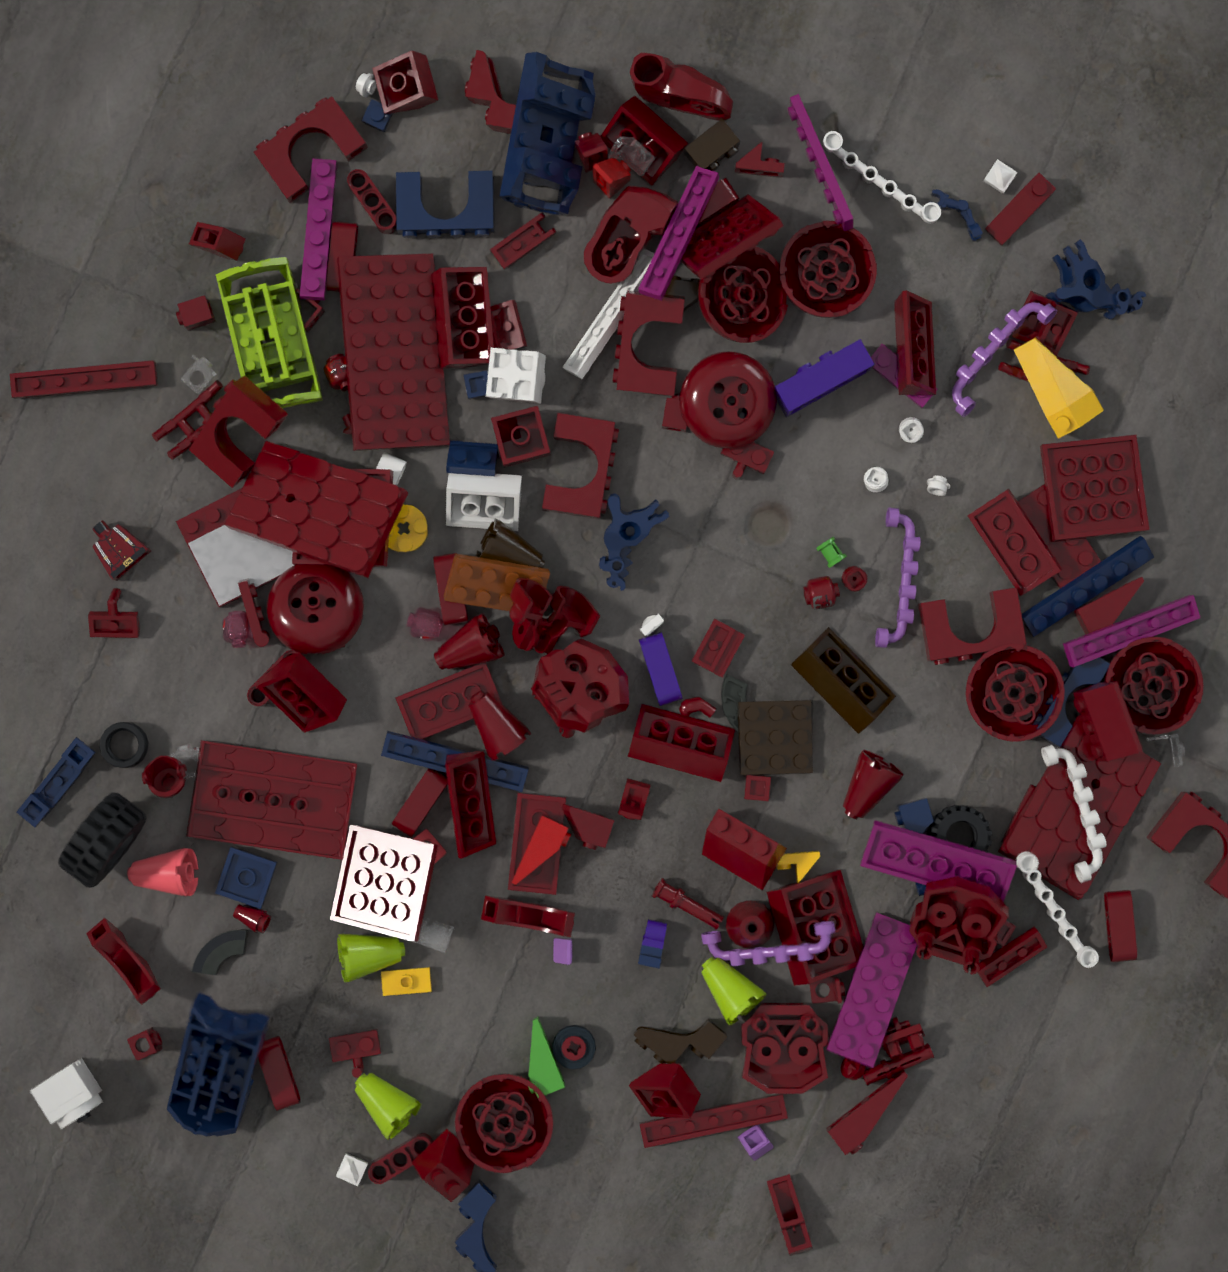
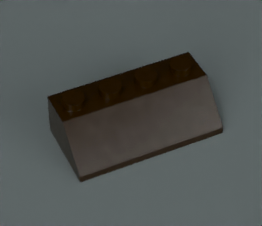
(843, 680)

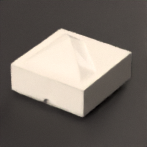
(1000, 176)
(651, 624)
(352, 1169)

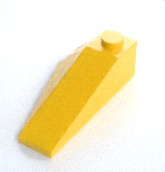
(1061, 394)

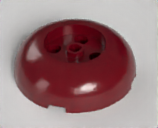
(841, 246)
(759, 282)
(700, 400)
(334, 625)
(1001, 666)
(1180, 677)
(490, 1148)

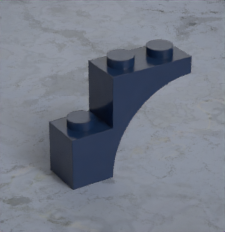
(471, 1241)

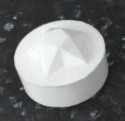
(911, 429)
(876, 479)

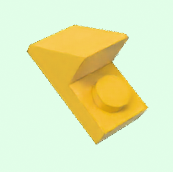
(802, 860)

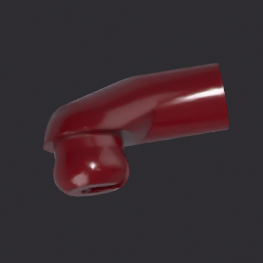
(696, 704)

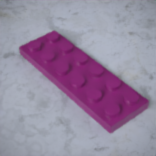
(932, 859)
(873, 991)

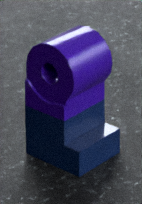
(652, 944)

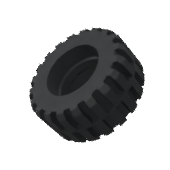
(102, 840)

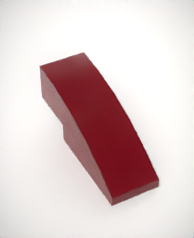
(789, 1215)

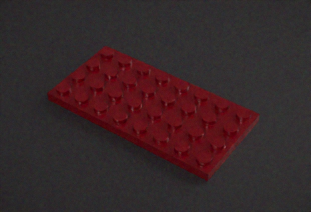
(392, 352)

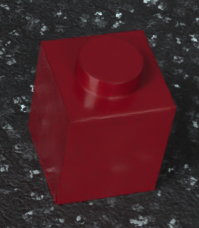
(195, 313)

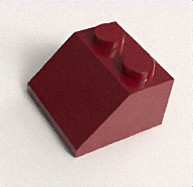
(405, 83)
(666, 1091)
(445, 1166)

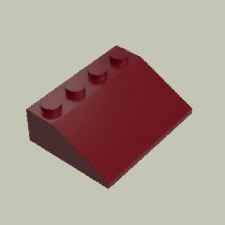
(814, 901)

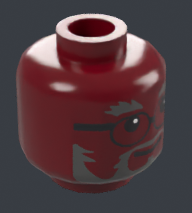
(821, 592)

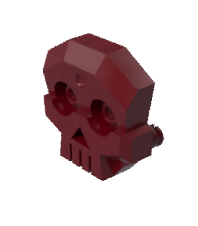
(595, 675)
(953, 933)
(784, 1068)

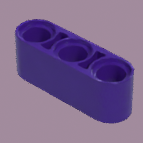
(660, 669)

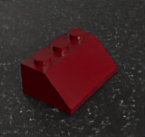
(640, 122)
(302, 693)
(1107, 721)
(741, 849)

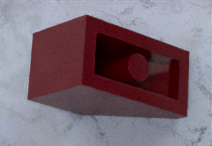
(217, 241)
(588, 826)

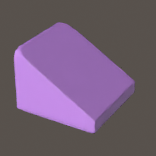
(562, 950)
(755, 1142)

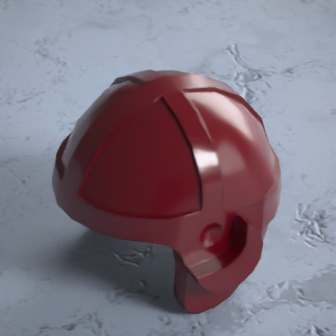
(165, 776)

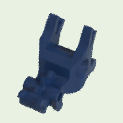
(1086, 287)
(625, 531)

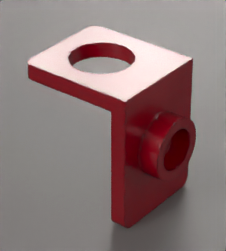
(316, 315)
(836, 990)
(154, 1041)

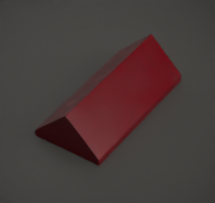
(914, 345)
(470, 802)

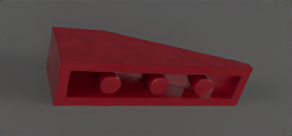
(858, 1122)

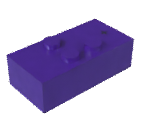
(823, 378)

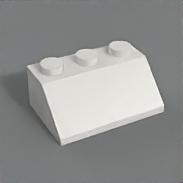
(479, 499)

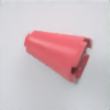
(167, 872)

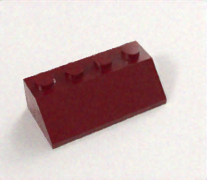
(463, 316)
(681, 743)

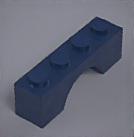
(1086, 673)
(915, 817)

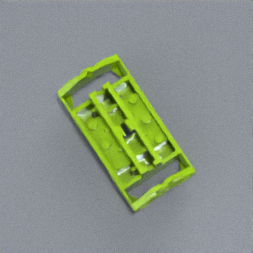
(275, 310)

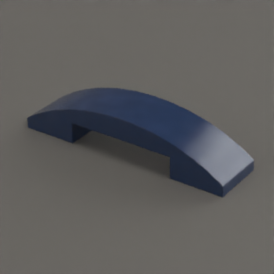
(57, 782)

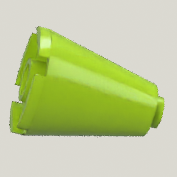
(367, 954)
(731, 989)
(386, 1104)

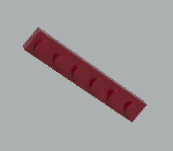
(83, 379)
(714, 1120)

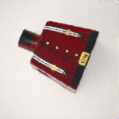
(118, 549)

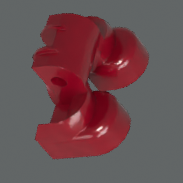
(530, 603)

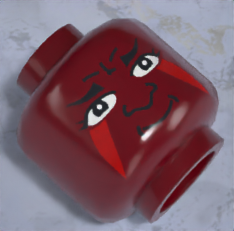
(336, 372)

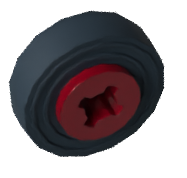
(571, 1039)

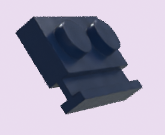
(472, 458)

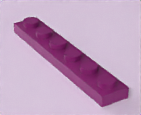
(824, 171)
(318, 229)
(678, 233)
(1124, 632)

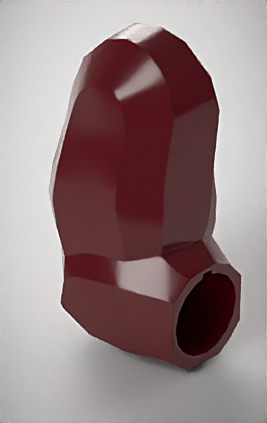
(679, 87)
(626, 232)

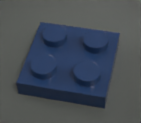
(246, 877)

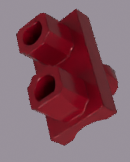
(900, 1034)

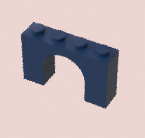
(475, 218)

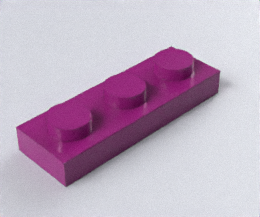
(886, 366)

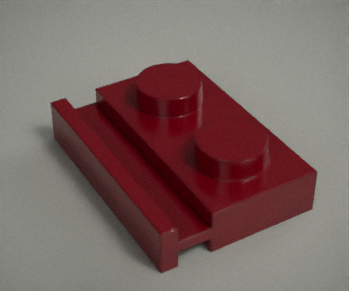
(718, 648)

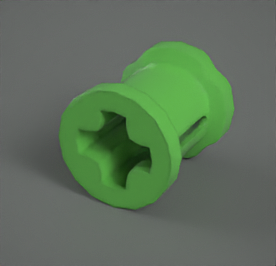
(831, 552)

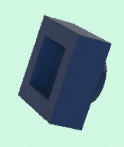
(375, 116)
(476, 384)

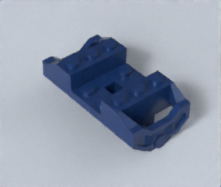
(546, 134)
(215, 1068)

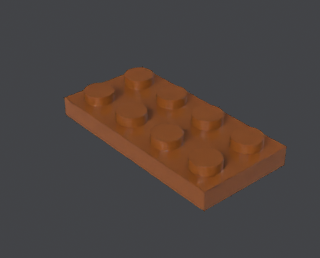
(487, 581)

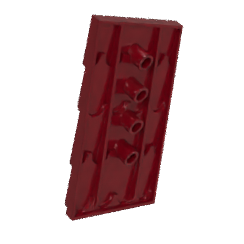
(317, 509)
(292, 805)
(1051, 818)

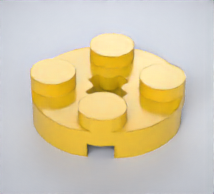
(418, 530)

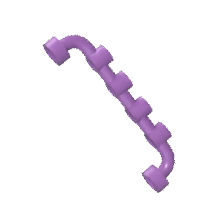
(999, 338)
(906, 590)
(781, 953)

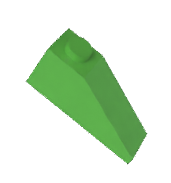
(543, 1065)

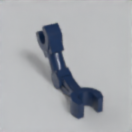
(963, 207)

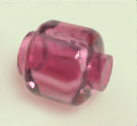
(424, 624)
(237, 629)

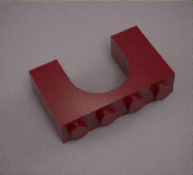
(324, 119)
(632, 372)
(597, 436)
(213, 443)
(943, 644)
(1179, 819)

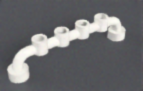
(929, 212)
(1082, 797)
(1028, 864)

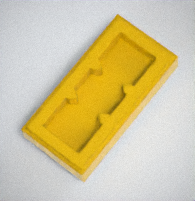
(406, 981)

